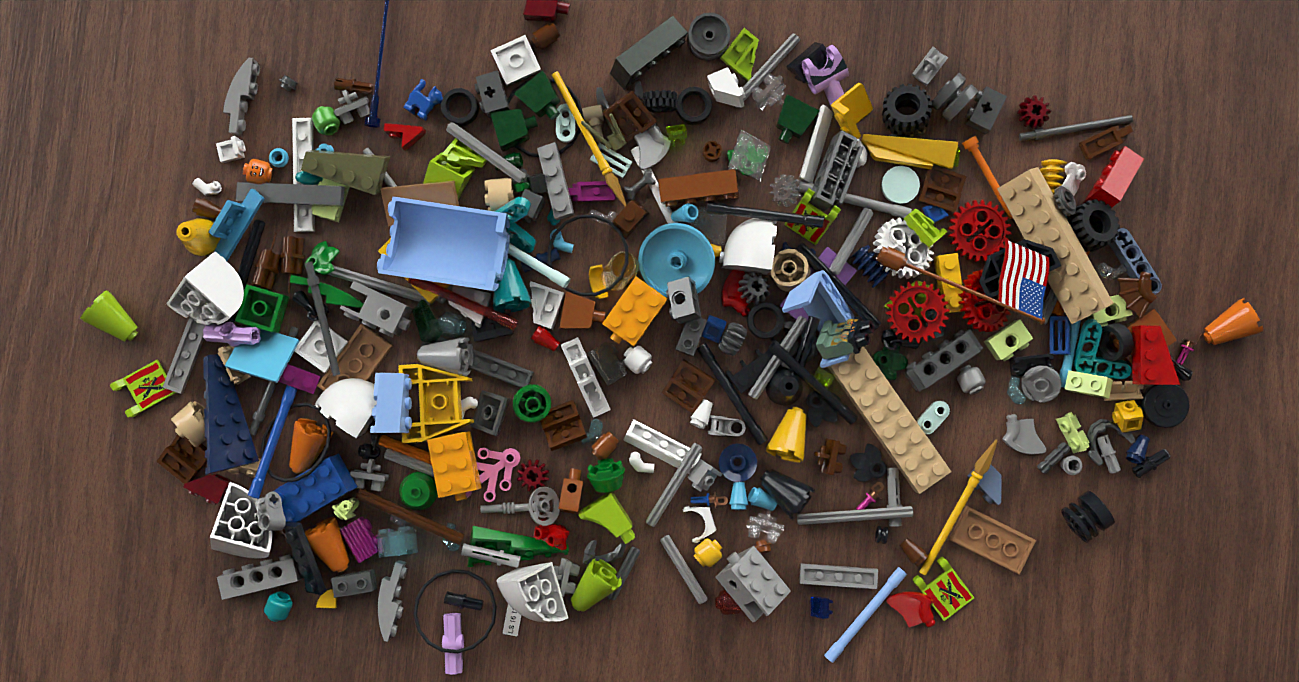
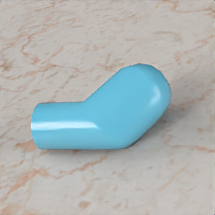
(560, 244)

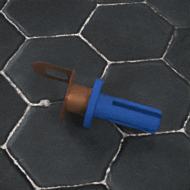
(709, 499)

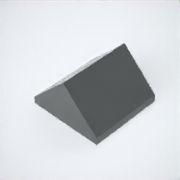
(490, 413)

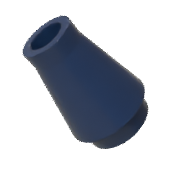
(1138, 450)

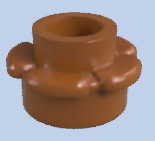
(763, 547)

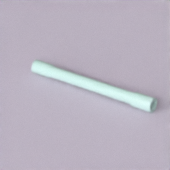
(553, 275)

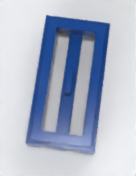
(1060, 351)

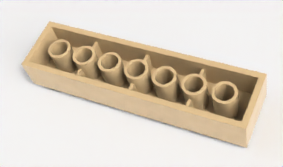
(1042, 222)
(890, 420)

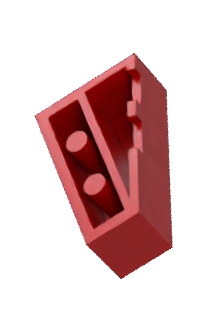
(1151, 357)

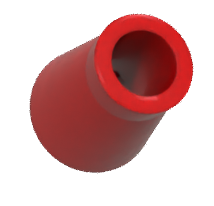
(544, 338)

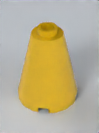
(196, 236)
(789, 437)

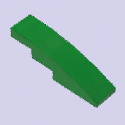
(334, 295)

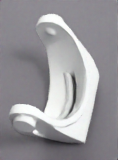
(707, 516)

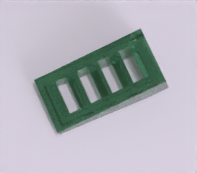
(426, 323)

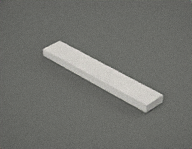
(302, 141)

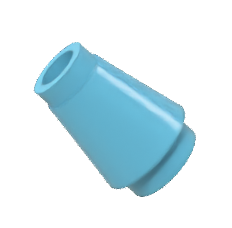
(686, 213)
(738, 496)
(761, 499)

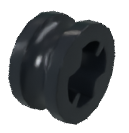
(881, 534)

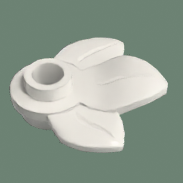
(1075, 174)

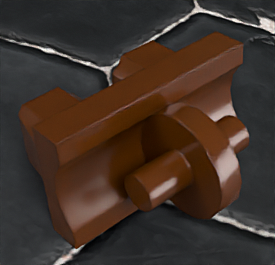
(828, 456)

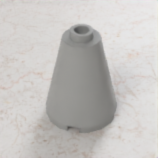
(448, 356)

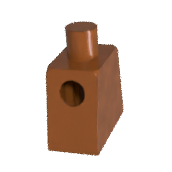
(579, 313)
(569, 501)

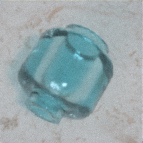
(452, 324)

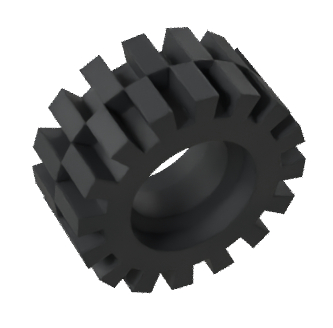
(660, 101)

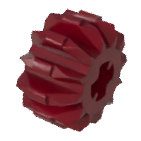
(1037, 118)
(536, 469)

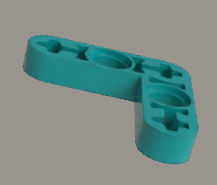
(521, 239)
(1090, 356)

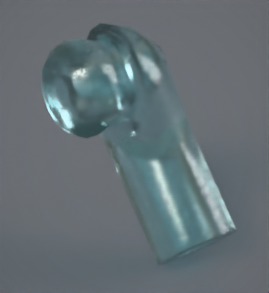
(1013, 391)

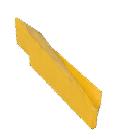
(911, 151)

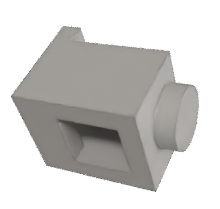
(703, 475)

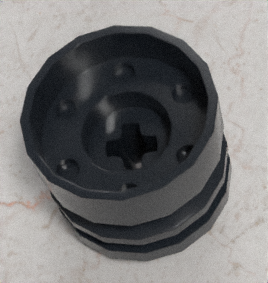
(1087, 516)

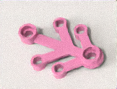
(491, 471)

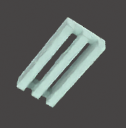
(616, 155)

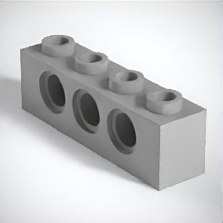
(231, 588)

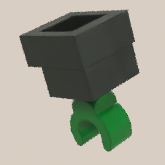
(535, 184)

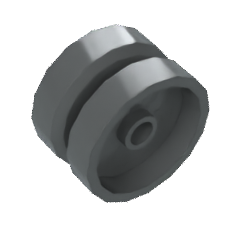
(719, 36)
(953, 96)

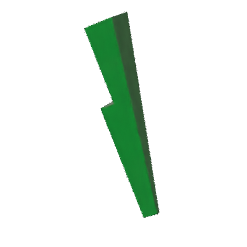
(510, 543)

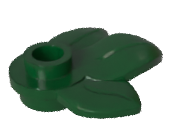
(892, 362)

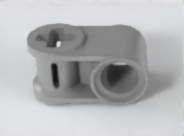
(724, 426)
(269, 514)

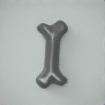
(647, 179)

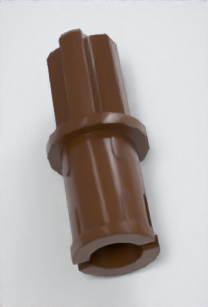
(353, 86)

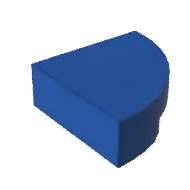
(934, 213)

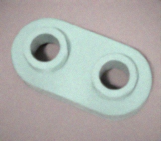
(565, 124)
(933, 416)

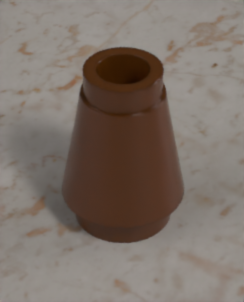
(205, 208)
(913, 552)

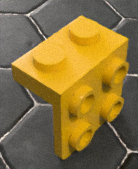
(851, 109)

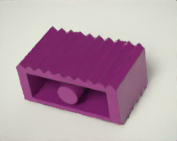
(360, 539)

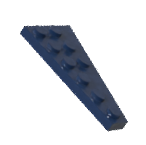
(224, 421)

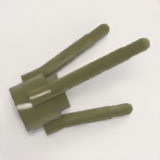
(616, 139)

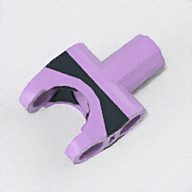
(827, 77)

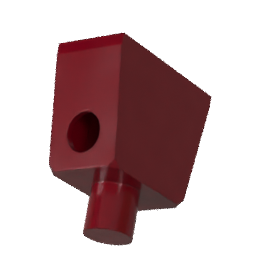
(545, 10)

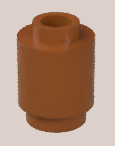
(605, 445)

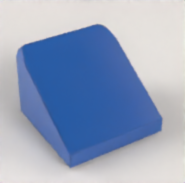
(714, 328)

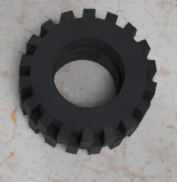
(910, 97)
(1103, 220)

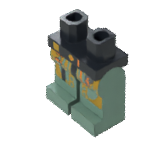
(844, 337)

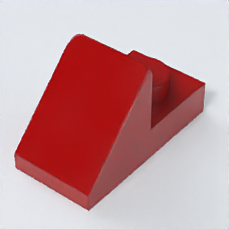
(409, 134)

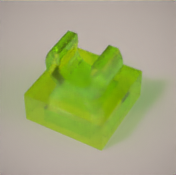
(676, 132)
(823, 377)

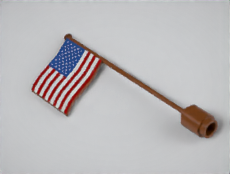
(1020, 281)

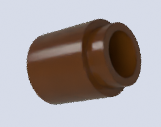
(545, 36)

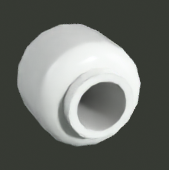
(637, 359)

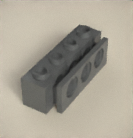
(836, 171)
(969, 347)

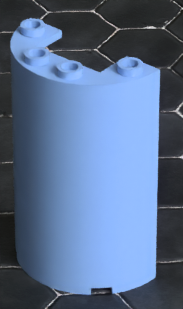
(446, 244)

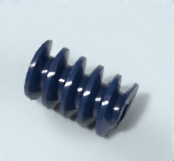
(870, 265)

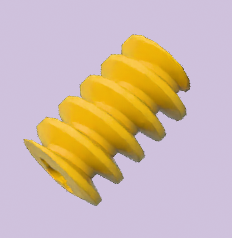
(1051, 172)

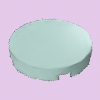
(900, 185)

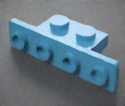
(234, 221)

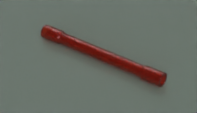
(500, 318)

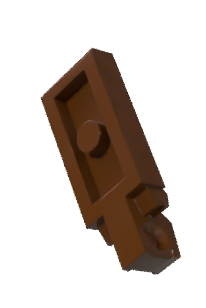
(1104, 141)

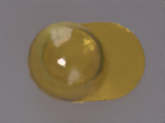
(614, 268)

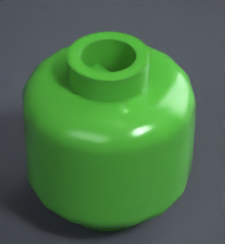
(325, 120)

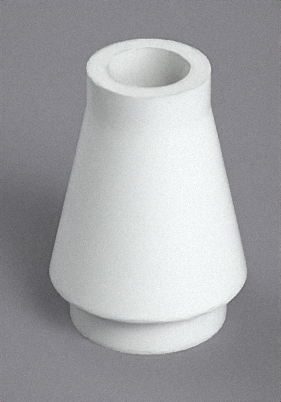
(702, 414)

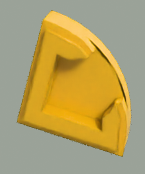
(327, 600)

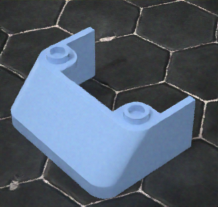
(823, 301)

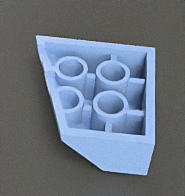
(393, 403)

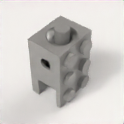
(380, 311)
(752, 583)

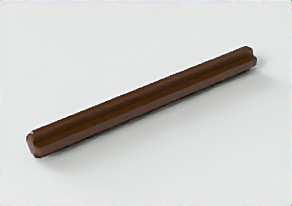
(410, 516)

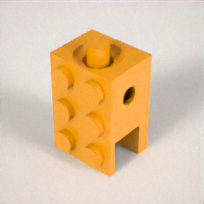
(634, 312)
(454, 465)

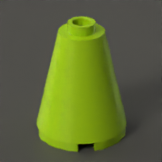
(110, 317)
(596, 584)

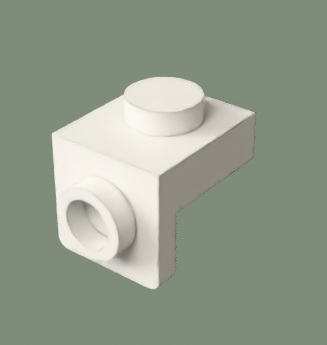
(231, 150)

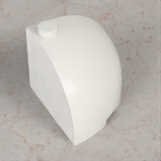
(750, 247)
(209, 292)
(350, 404)
(238, 528)
(534, 593)

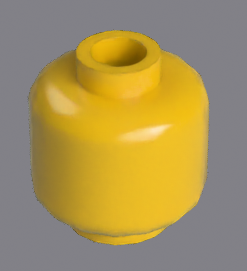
(708, 552)

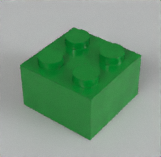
(262, 309)

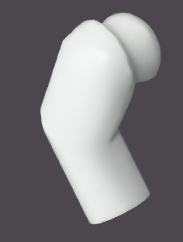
(863, 157)
(207, 189)
(468, 403)
(639, 465)

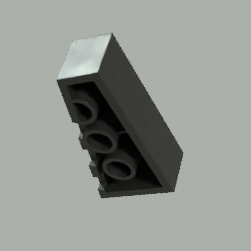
(648, 52)

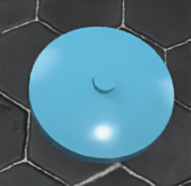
(676, 253)

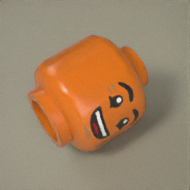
(257, 171)

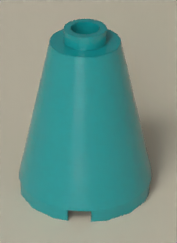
(511, 291)

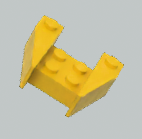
(438, 403)

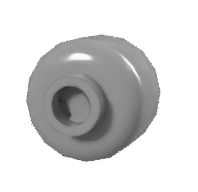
(971, 380)

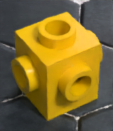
(1128, 416)

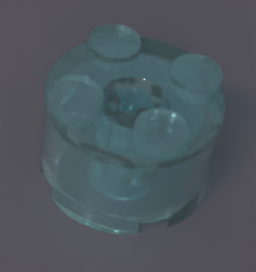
(398, 542)

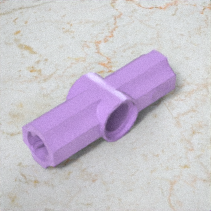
(231, 334)
(454, 640)

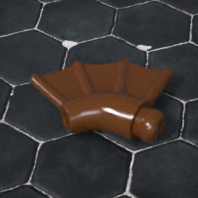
(1137, 293)

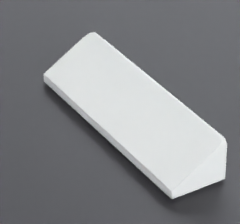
(816, 144)
(657, 444)

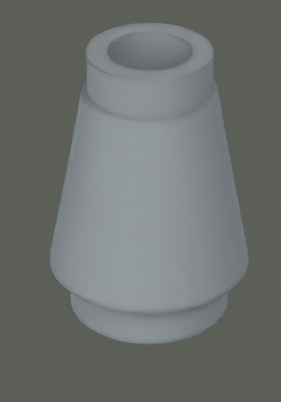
(1074, 466)

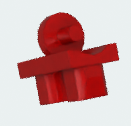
(553, 534)

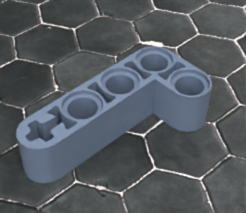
(1137, 258)

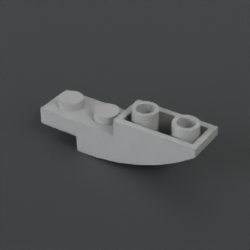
(241, 88)
(388, 607)

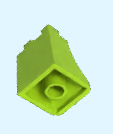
(446, 171)
(611, 515)

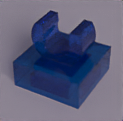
(820, 607)

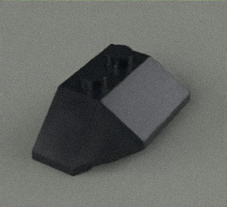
(990, 276)

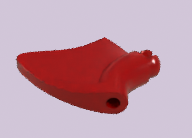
(731, 297)
(913, 607)

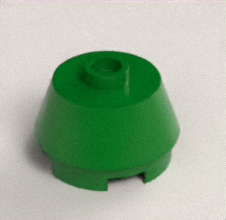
(532, 403)
(606, 475)
(418, 491)

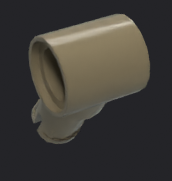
(594, 118)

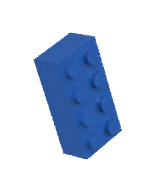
(316, 490)

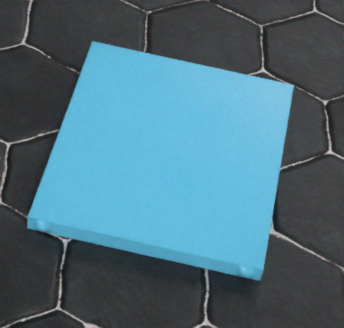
(264, 358)

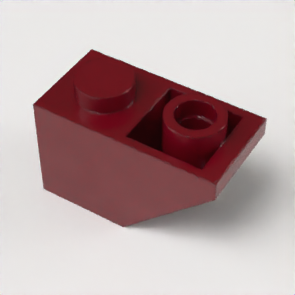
(210, 487)

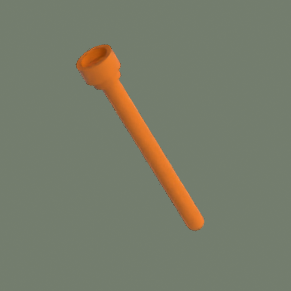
(972, 145)

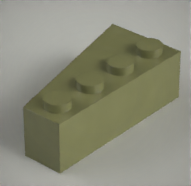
(349, 169)

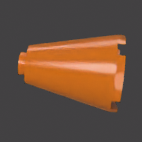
(1234, 323)
(307, 444)
(328, 544)

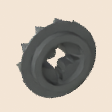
(1065, 200)

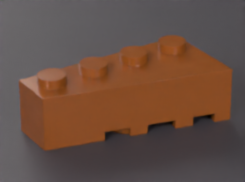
(699, 187)

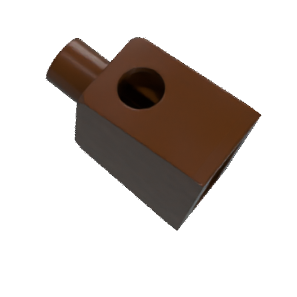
(630, 218)

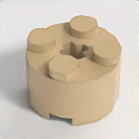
(499, 193)
(783, 262)
(191, 423)

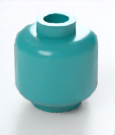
(278, 606)

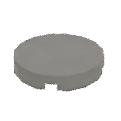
(1041, 384)

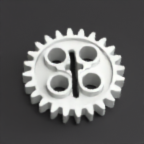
(917, 251)

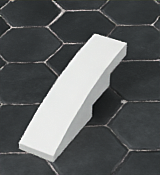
(585, 377)

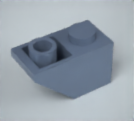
(990, 485)

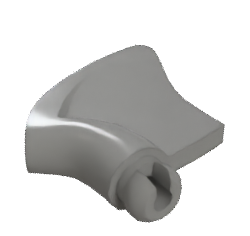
(652, 147)
(1022, 436)

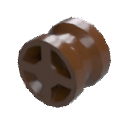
(714, 148)

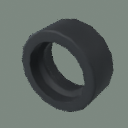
(694, 91)
(455, 93)
(768, 306)
(1125, 341)

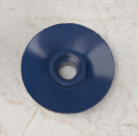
(745, 469)

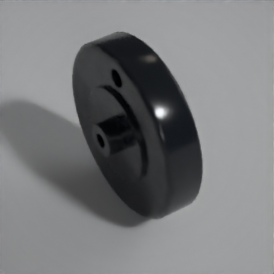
(1165, 405)

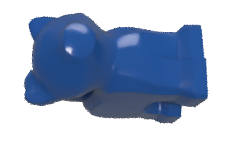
(420, 101)

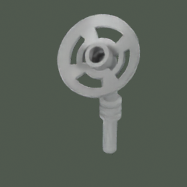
(537, 506)

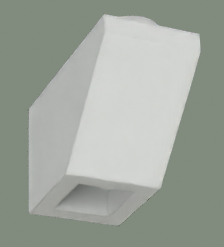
(725, 88)

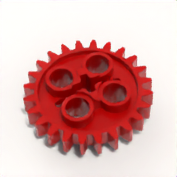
(968, 217)
(932, 302)
(984, 316)

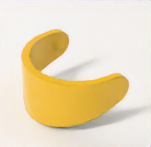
(595, 280)

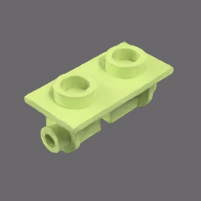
(1076, 440)
(346, 508)

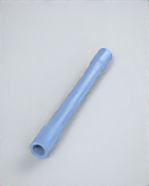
(892, 582)

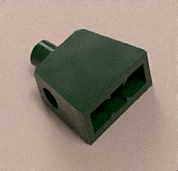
(540, 96)
(794, 118)
(512, 127)

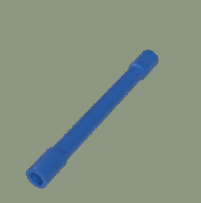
(286, 402)

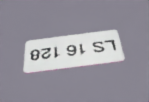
(512, 622)

